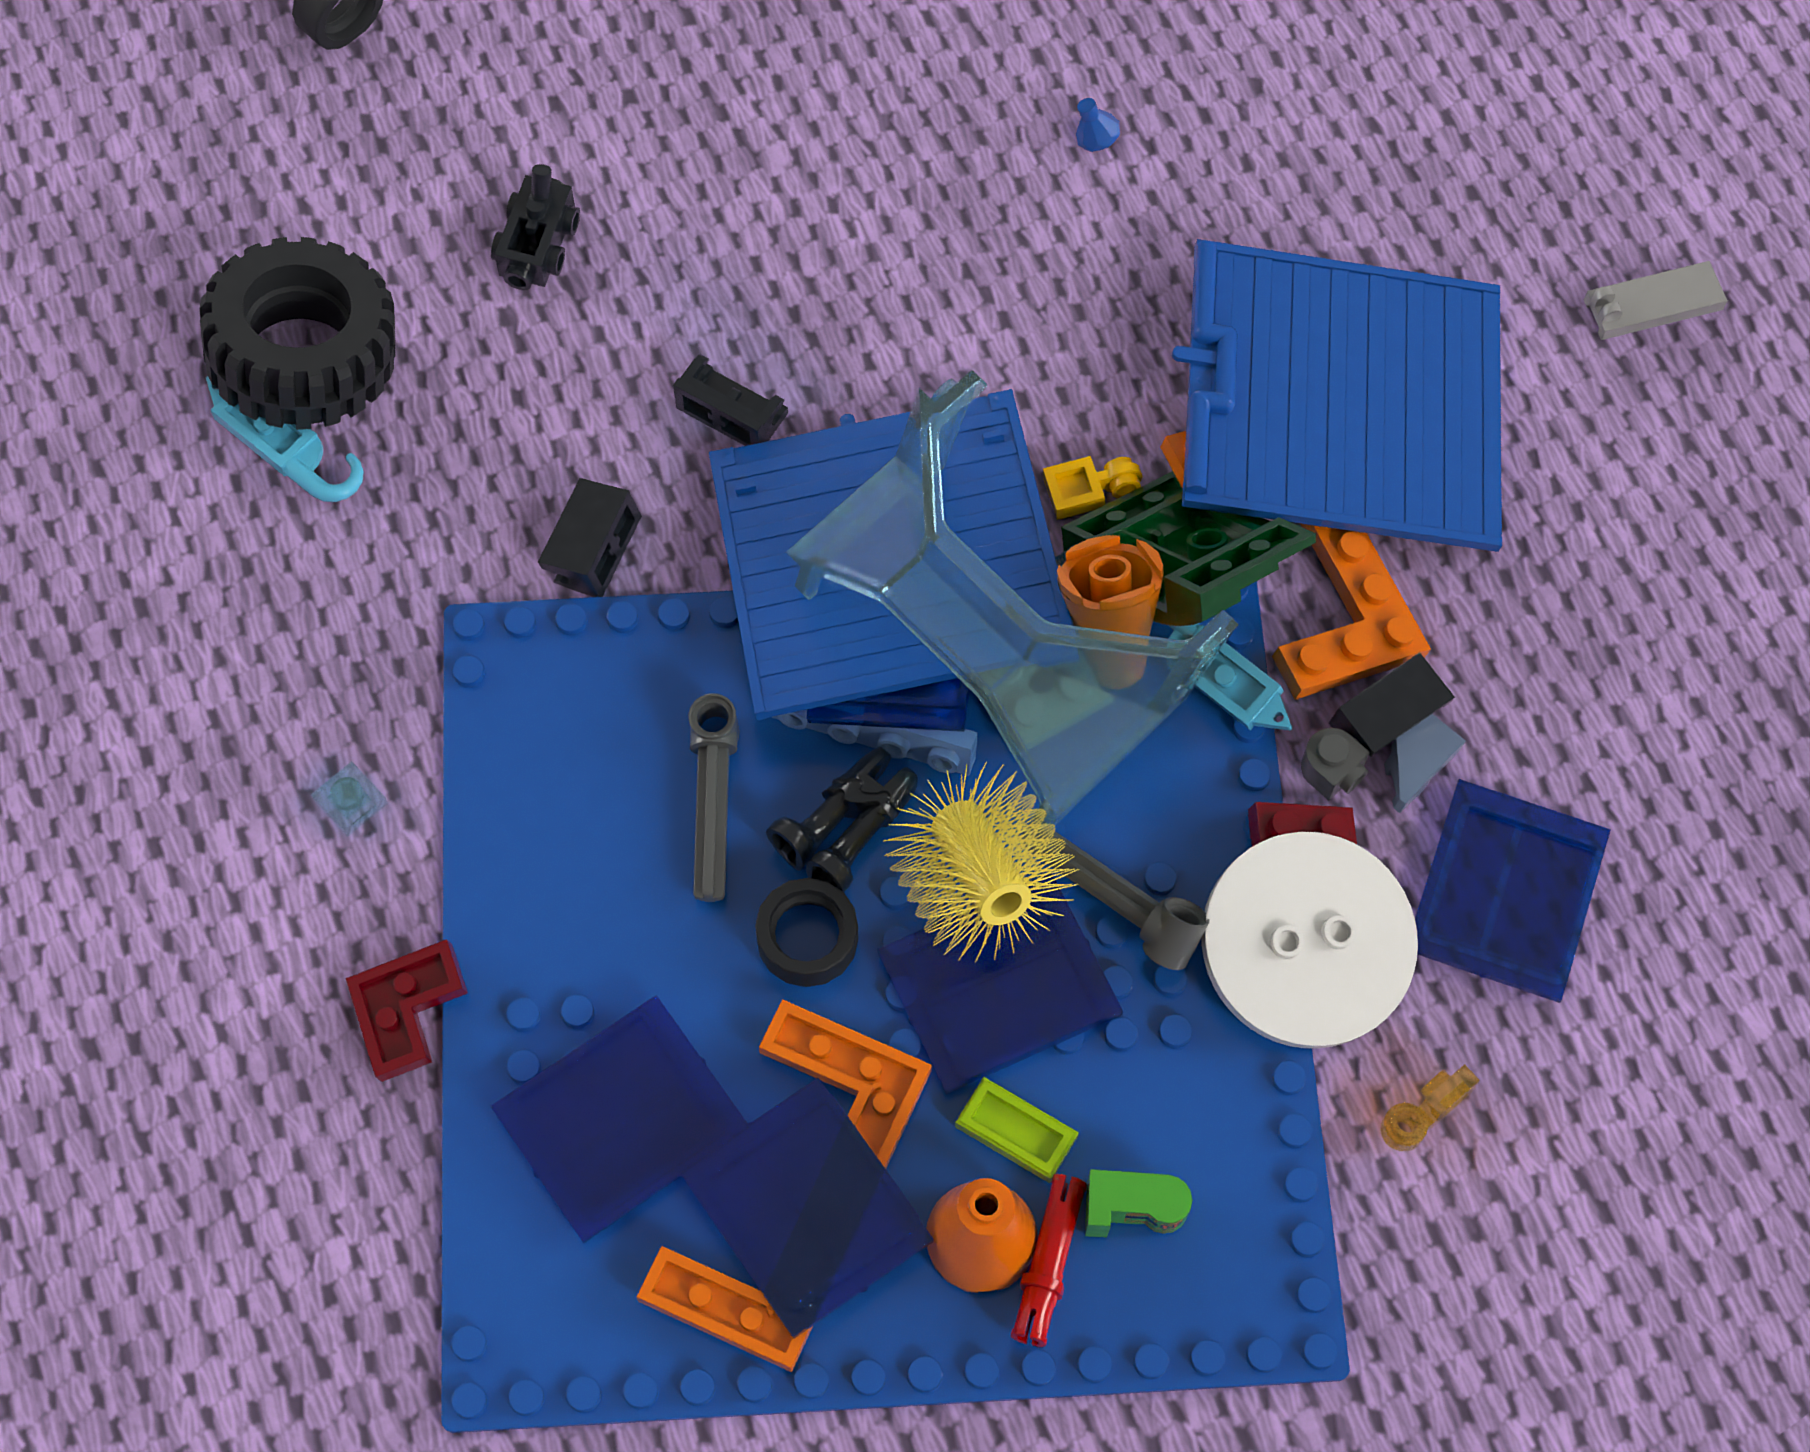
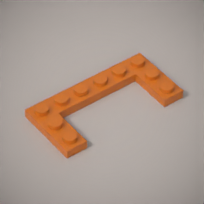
(1383, 626)
(886, 1093)

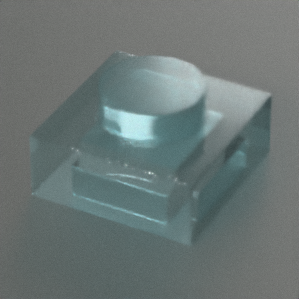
(349, 799)

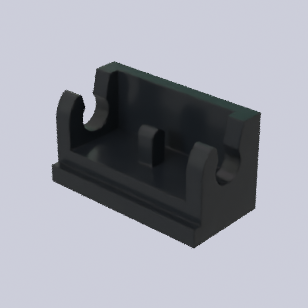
(727, 404)
(590, 537)
(1393, 705)

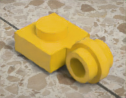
(1078, 488)

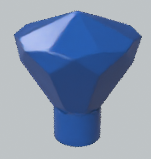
(1096, 127)

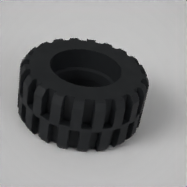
(288, 284)

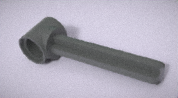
(712, 793)
(1167, 928)

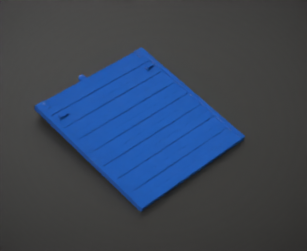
(1344, 396)
(841, 640)

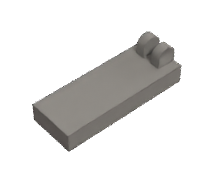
(1656, 300)

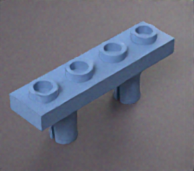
(935, 747)

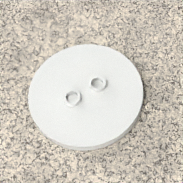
(1309, 940)

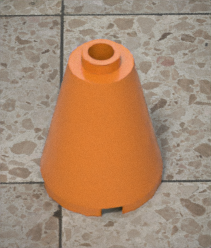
(1111, 584)
(981, 1236)

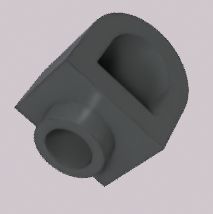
(1334, 762)

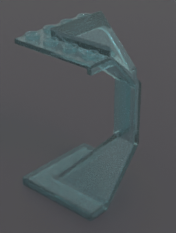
(1057, 692)

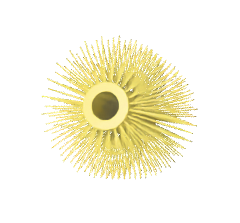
(980, 862)

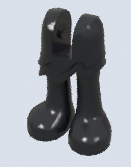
(849, 796)

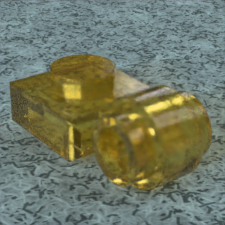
(1442, 1096)

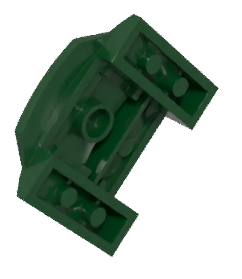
(1202, 551)

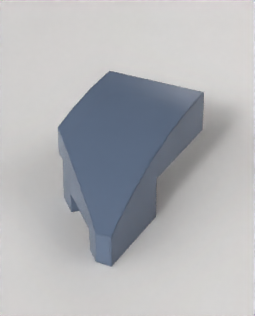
(1419, 757)

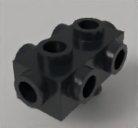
(535, 230)

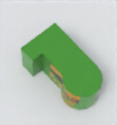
(1135, 1198)

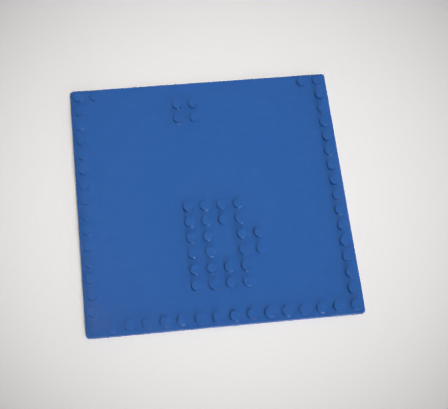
(580, 906)

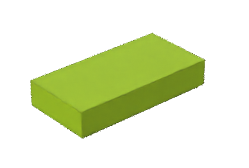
(1016, 1129)

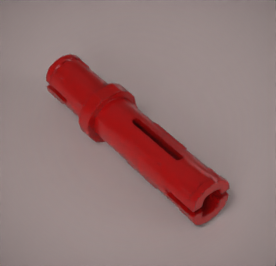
(1044, 1281)

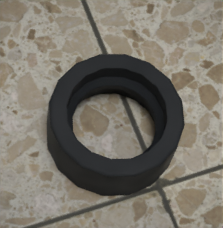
(335, 26)
(799, 893)

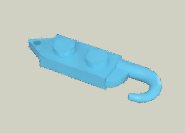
(286, 450)
(1239, 686)

